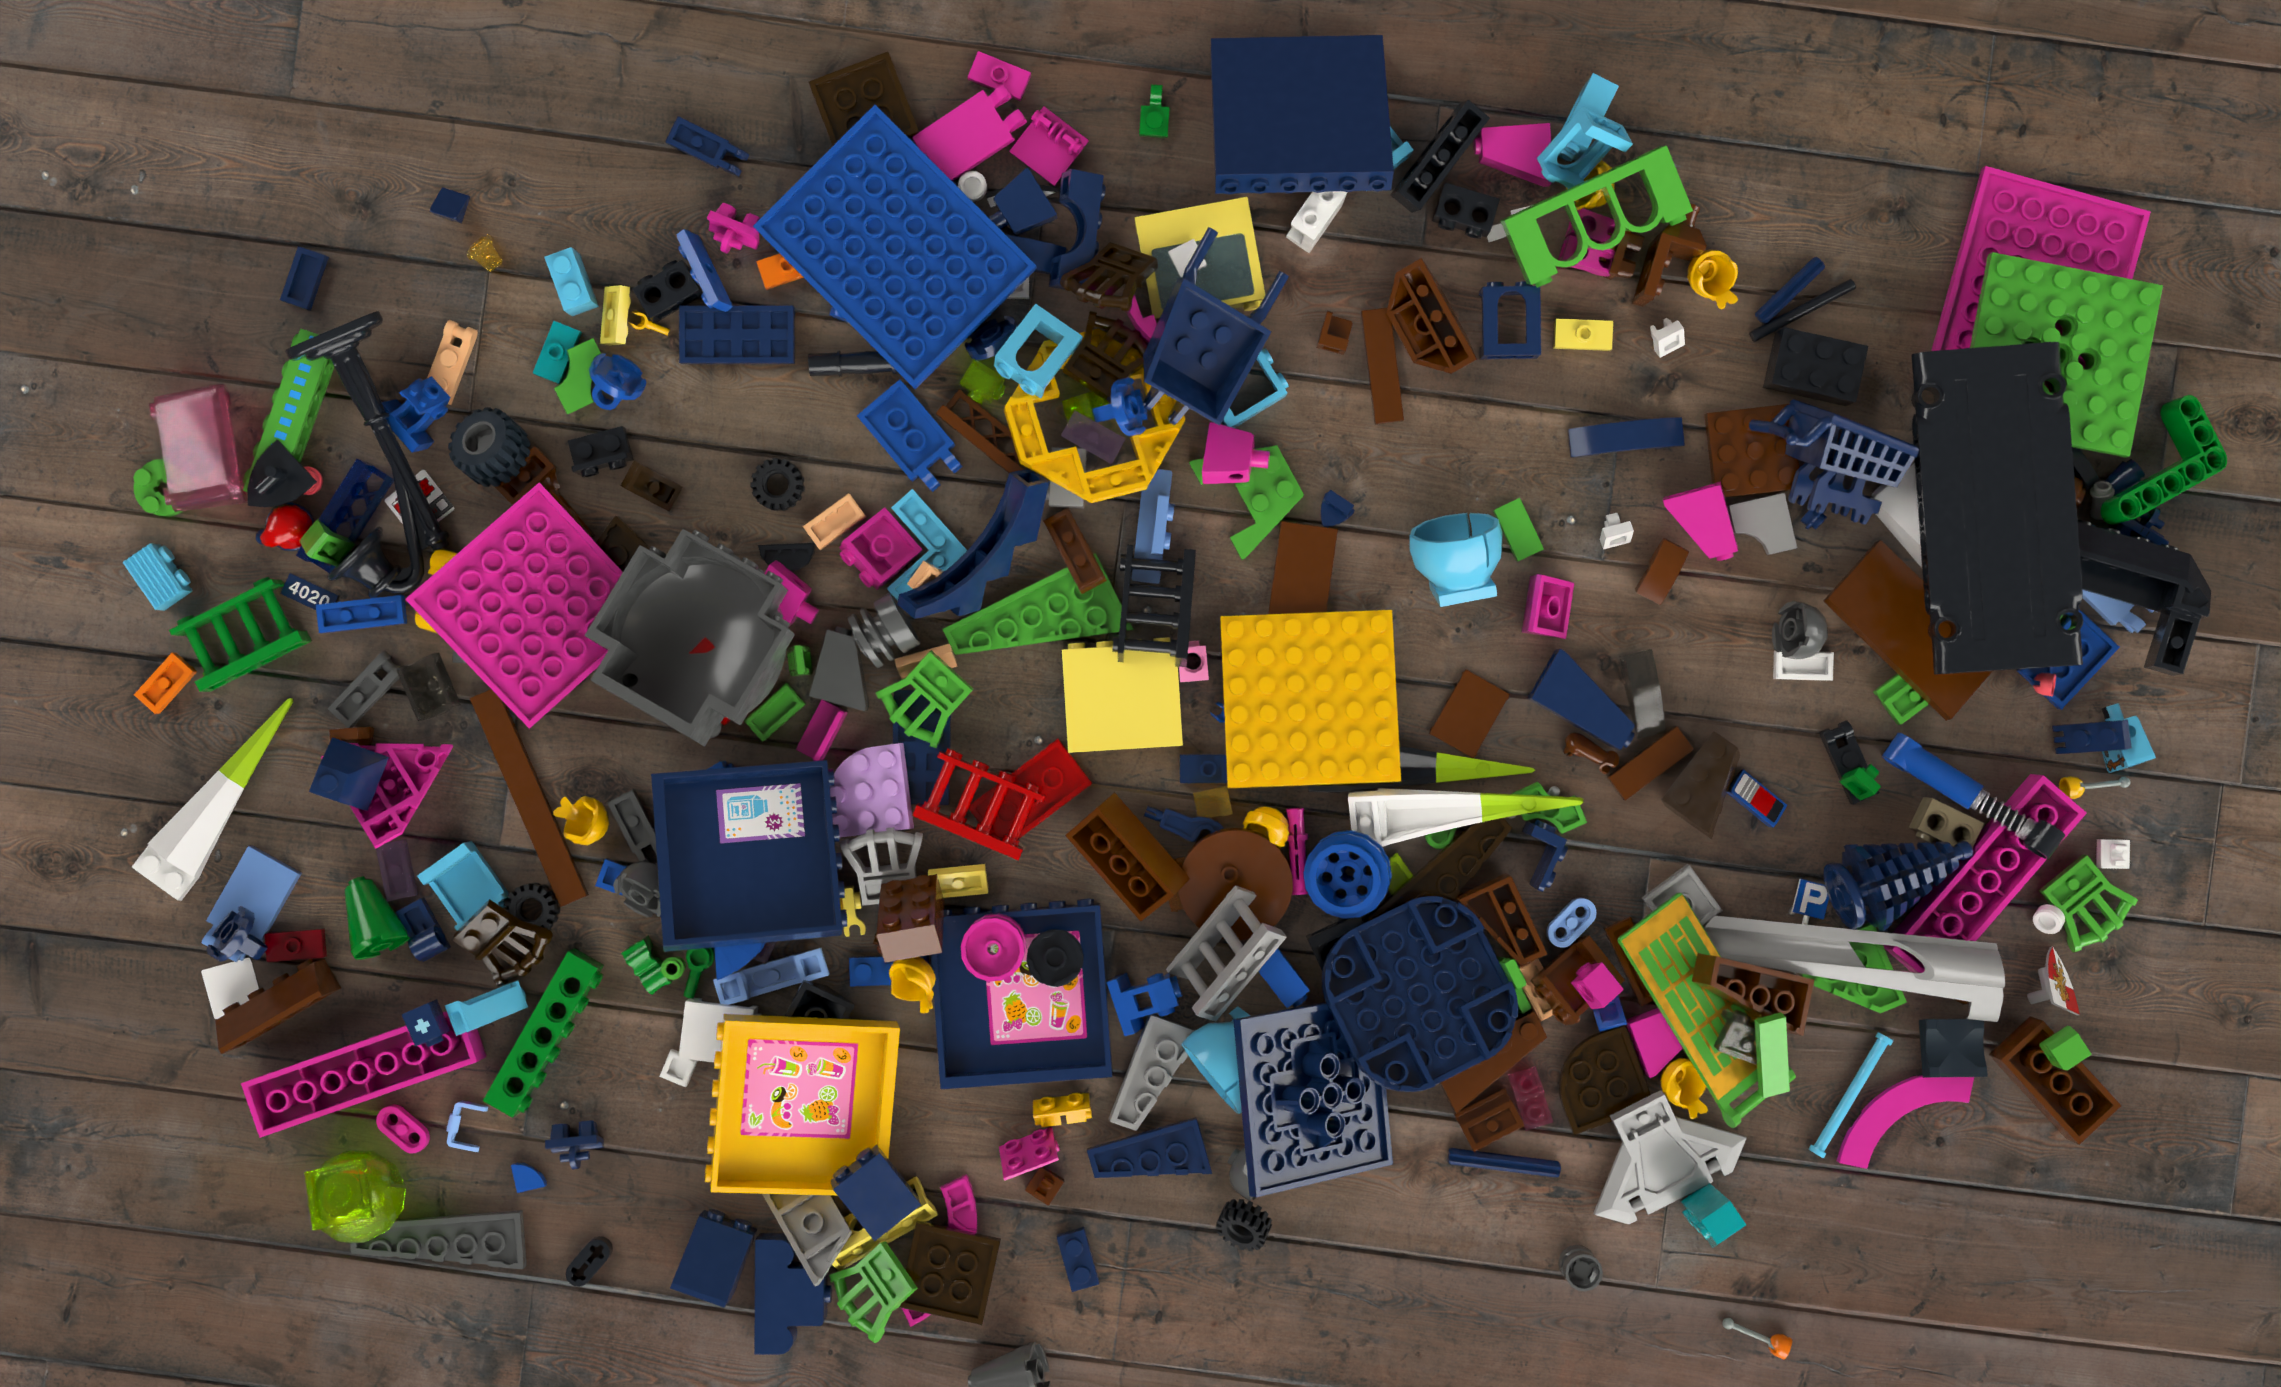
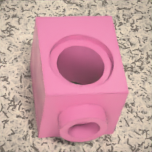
(1201, 672)

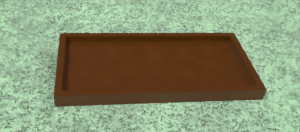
(1887, 609)

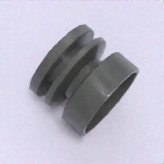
(883, 630)

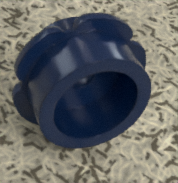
(1813, 519)

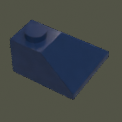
(349, 774)

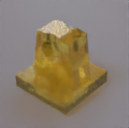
(485, 253)

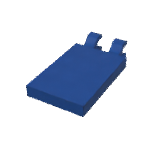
(909, 434)

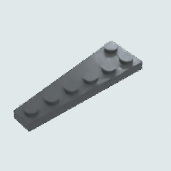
(465, 1238)

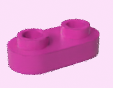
(402, 1131)

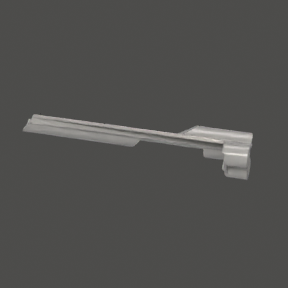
(1952, 966)

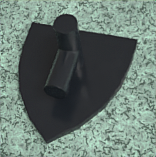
(277, 478)

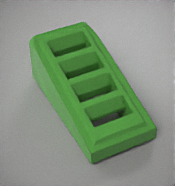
(799, 660)

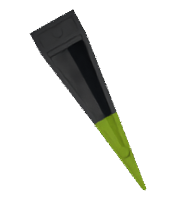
(1431, 767)

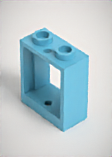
(1595, 96)
(1277, 381)

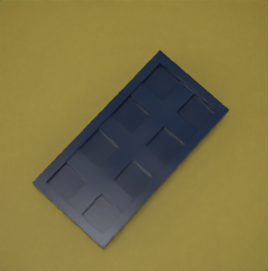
(737, 335)
(921, 758)

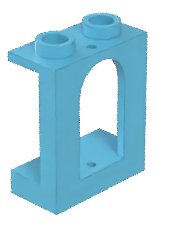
(1607, 135)
(1036, 381)

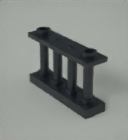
(1179, 620)

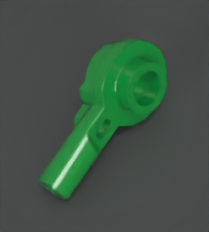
(697, 961)

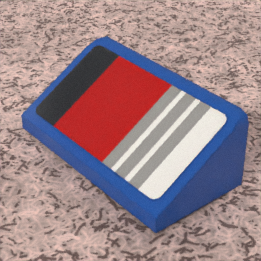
(1756, 799)

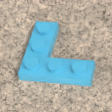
(931, 531)

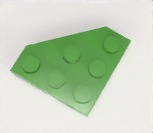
(1869, 996)

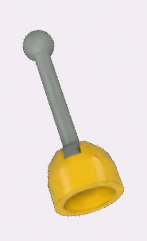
(2074, 787)

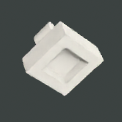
(1667, 338)
(1615, 532)
(2113, 853)

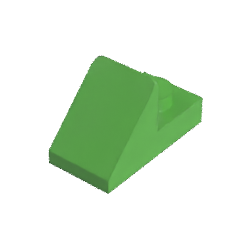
(325, 545)

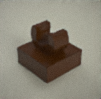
(1044, 1185)

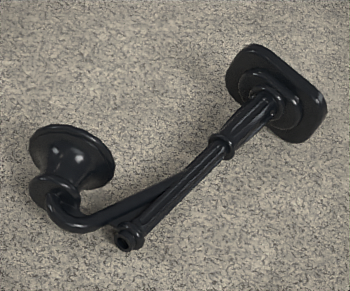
(421, 529)

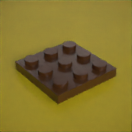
(1748, 459)

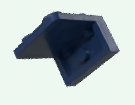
(1553, 852)

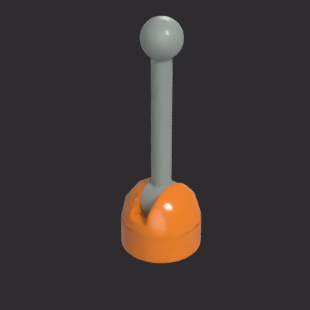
(1777, 1344)

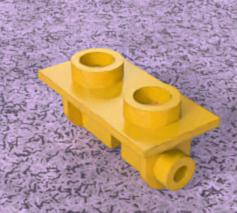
(1049, 1110)

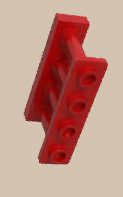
(982, 832)

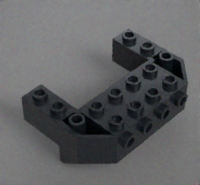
(2149, 578)

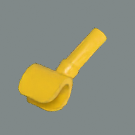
(645, 323)

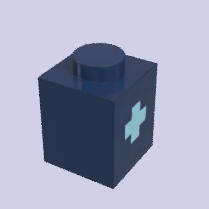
(426, 1024)

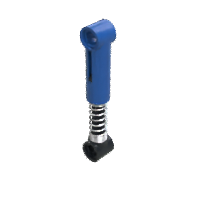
(1910, 757)

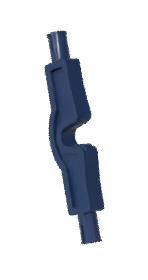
(1181, 824)

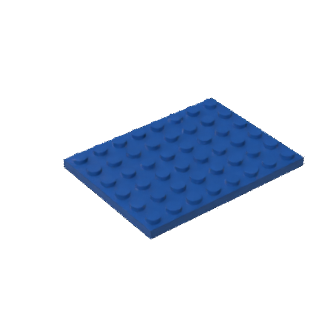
(895, 247)

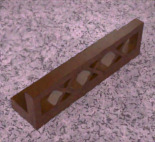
(974, 437)

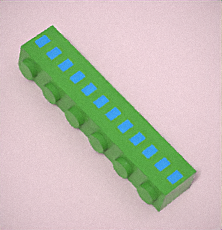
(294, 405)

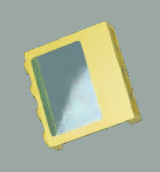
(1232, 260)

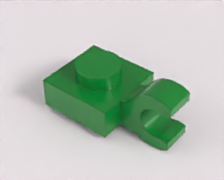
(1154, 118)

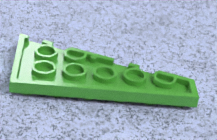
(1040, 614)

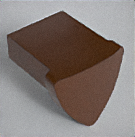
(359, 735)

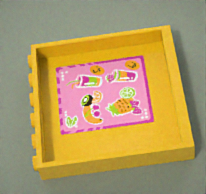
(798, 1100)

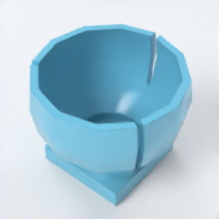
(1455, 561)
(1214, 1055)

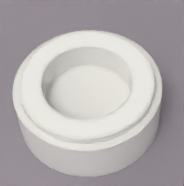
(973, 185)
(2048, 919)

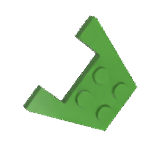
(1266, 495)

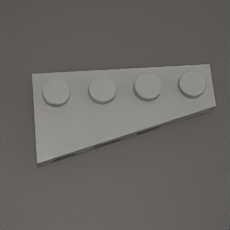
(1150, 1070)

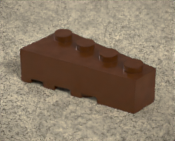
(1757, 989)
(1471, 1082)

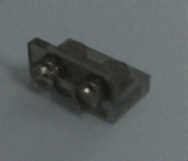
(1738, 1036)

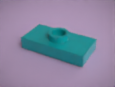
(553, 359)

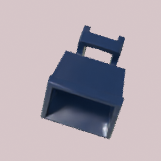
(1813, 440)

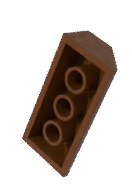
(276, 1005)

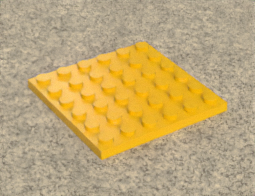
(1310, 699)

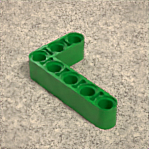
(2200, 455)

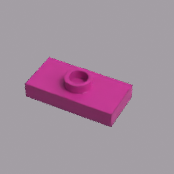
(994, 72)

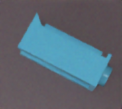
(486, 1007)

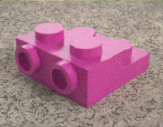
(879, 549)

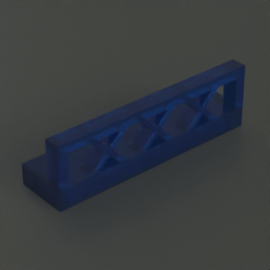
(343, 500)

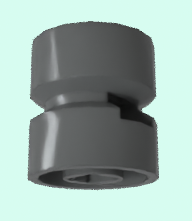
(1580, 1268)

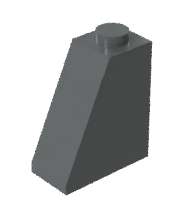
(840, 671)

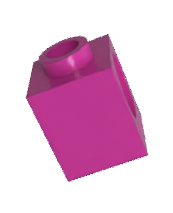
(1596, 985)

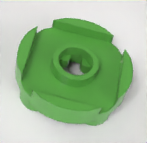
(146, 489)

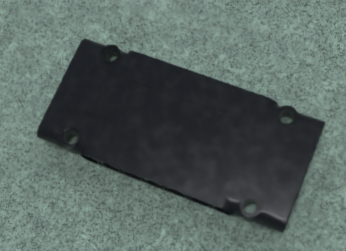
(1997, 508)

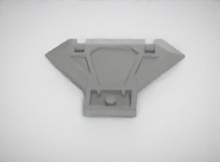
(1662, 1159)

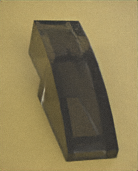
(1643, 693)

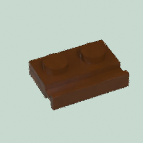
(1489, 1120)

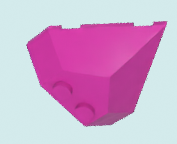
(400, 789)

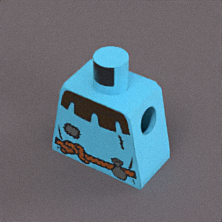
(2141, 748)

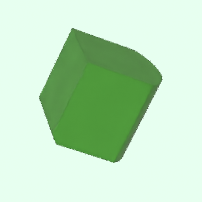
(2065, 1048)

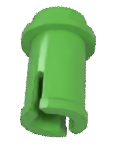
(668, 972)

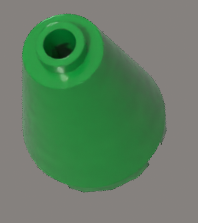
(371, 920)

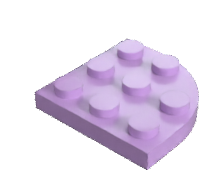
(872, 791)

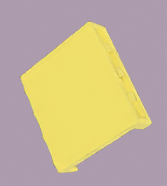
(1120, 702)

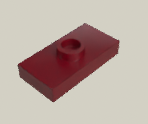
(295, 945)

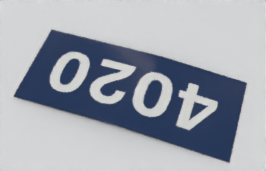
(306, 592)

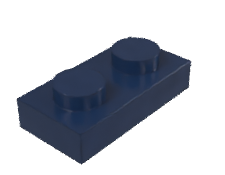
(1078, 1259)

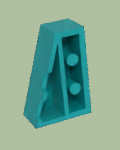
(1712, 1214)

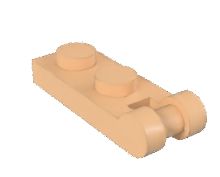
(450, 359)

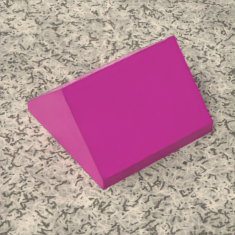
(1548, 606)

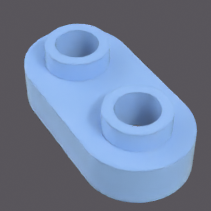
(1573, 925)

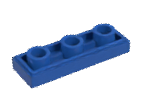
(703, 271)

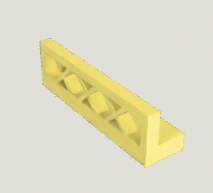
(861, 1243)

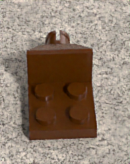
(1678, 241)

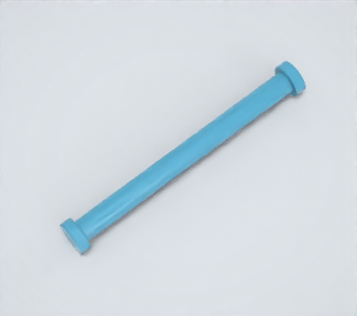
(1850, 1095)

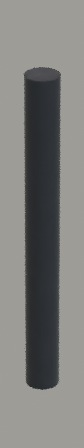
(1802, 310)

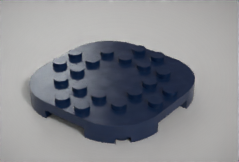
(1419, 994)

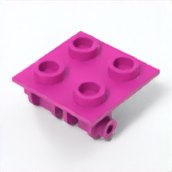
(1048, 145)
(1028, 1153)

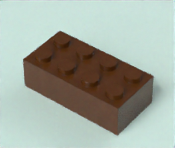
(1128, 857)
(2068, 1099)

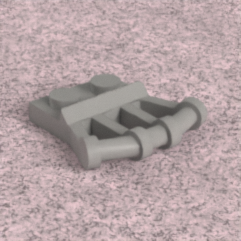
(872, 877)

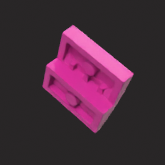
(1144, 325)

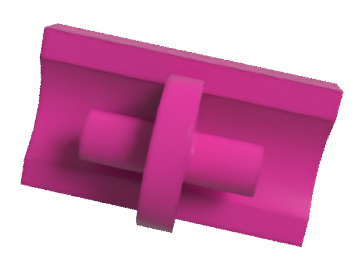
(731, 232)

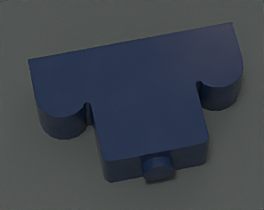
(784, 1296)

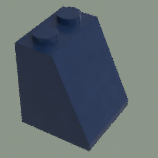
(714, 1258)

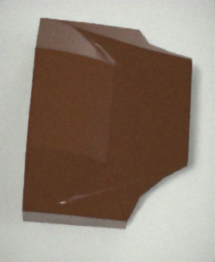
(536, 470)

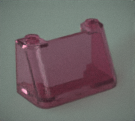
(198, 448)

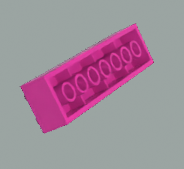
(1990, 878)
(354, 1076)

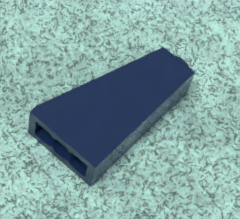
(1578, 700)

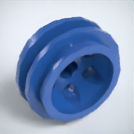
(1324, 892)

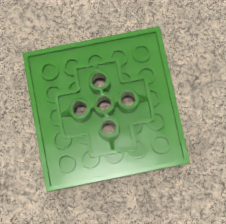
(2102, 321)

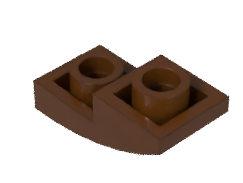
(1662, 571)

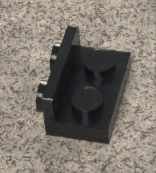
(600, 451)

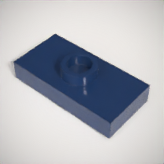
(1203, 768)

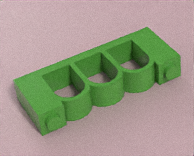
(1662, 185)

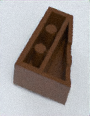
(1505, 918)

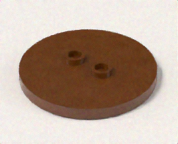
(1242, 860)

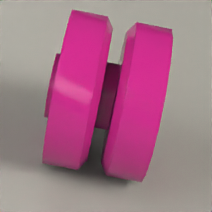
(978, 956)

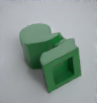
(645, 965)

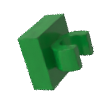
(1861, 781)

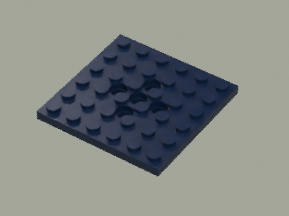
(1306, 1102)

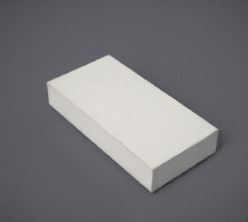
(1812, 668)

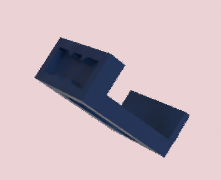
(1490, 348)

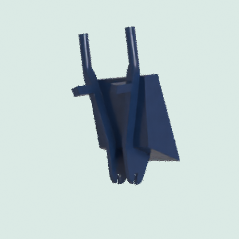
(1203, 345)

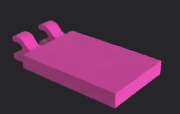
(969, 133)

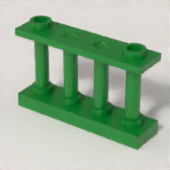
(263, 652)

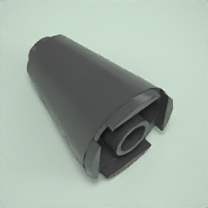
(1014, 1369)

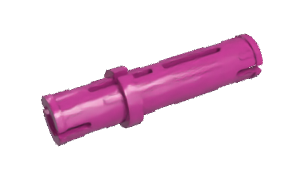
(1296, 816)

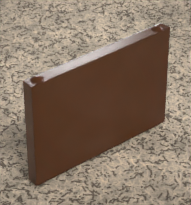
(1469, 713)

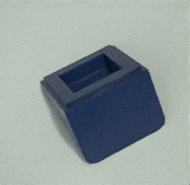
(450, 205)

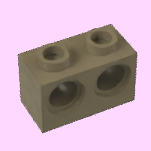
(1947, 821)

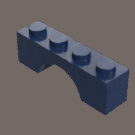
(1082, 196)

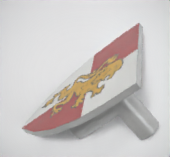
(2055, 985)

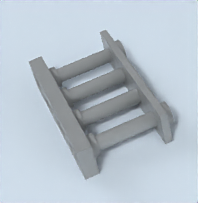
(1241, 968)

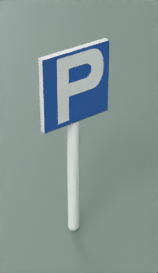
(1810, 900)

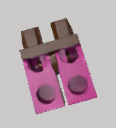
(1606, 262)

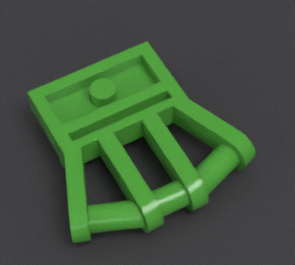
(937, 684)
(2074, 889)
(887, 1281)

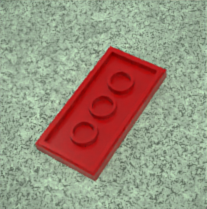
(1049, 769)

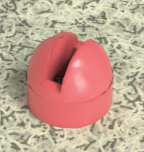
(2047, 684)

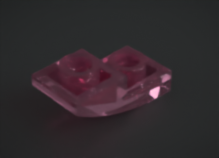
(1530, 1098)

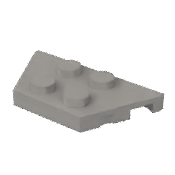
(812, 1228)

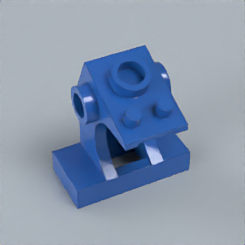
(409, 419)
(1162, 991)

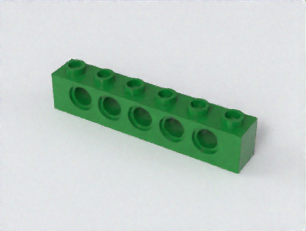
(502, 1092)

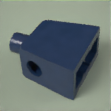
(1022, 205)

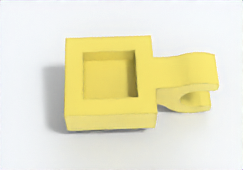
(852, 902)

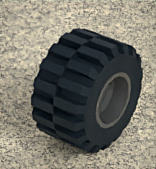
(489, 447)

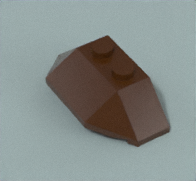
(1427, 321)

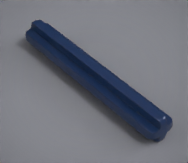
(1504, 1162)

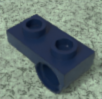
(423, 929)

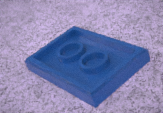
(2096, 650)

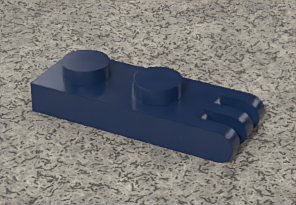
(2093, 736)

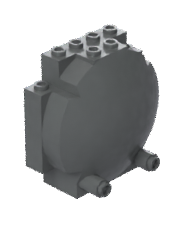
(666, 609)

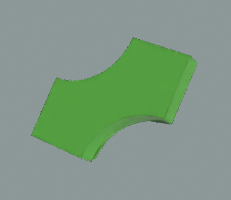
(576, 387)
(1563, 818)

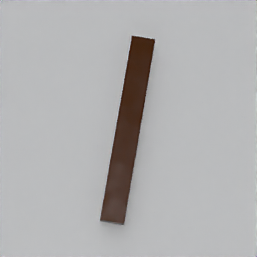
(529, 797)

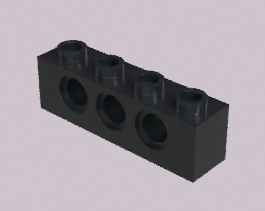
(1440, 156)

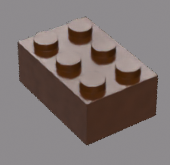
(910, 918)

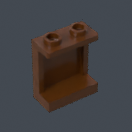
(1555, 979)

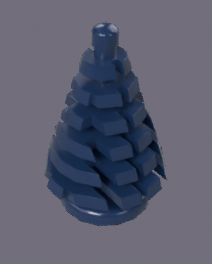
(1888, 879)

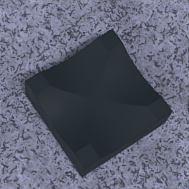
(1952, 1048)

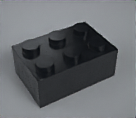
(1815, 366)

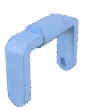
(454, 1122)

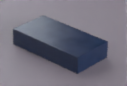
(304, 278)

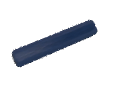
(1790, 290)

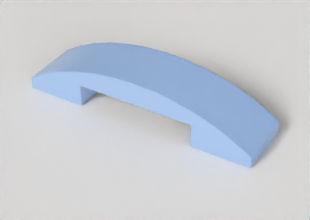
(771, 976)

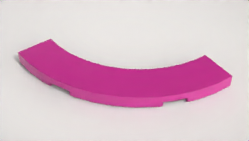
(1891, 1106)
(961, 1216)

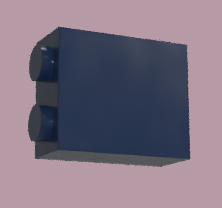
(875, 1192)

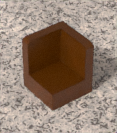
(1334, 334)

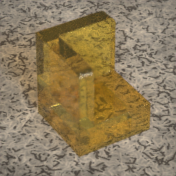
(1213, 802)

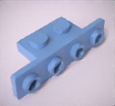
(1152, 522)

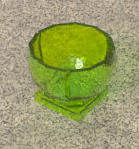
(354, 1196)

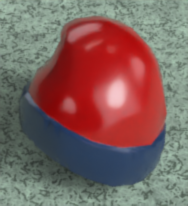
(285, 527)

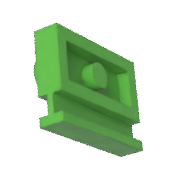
(1899, 699)

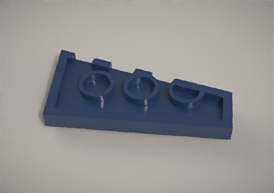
(1156, 1152)

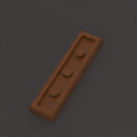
(1382, 366)

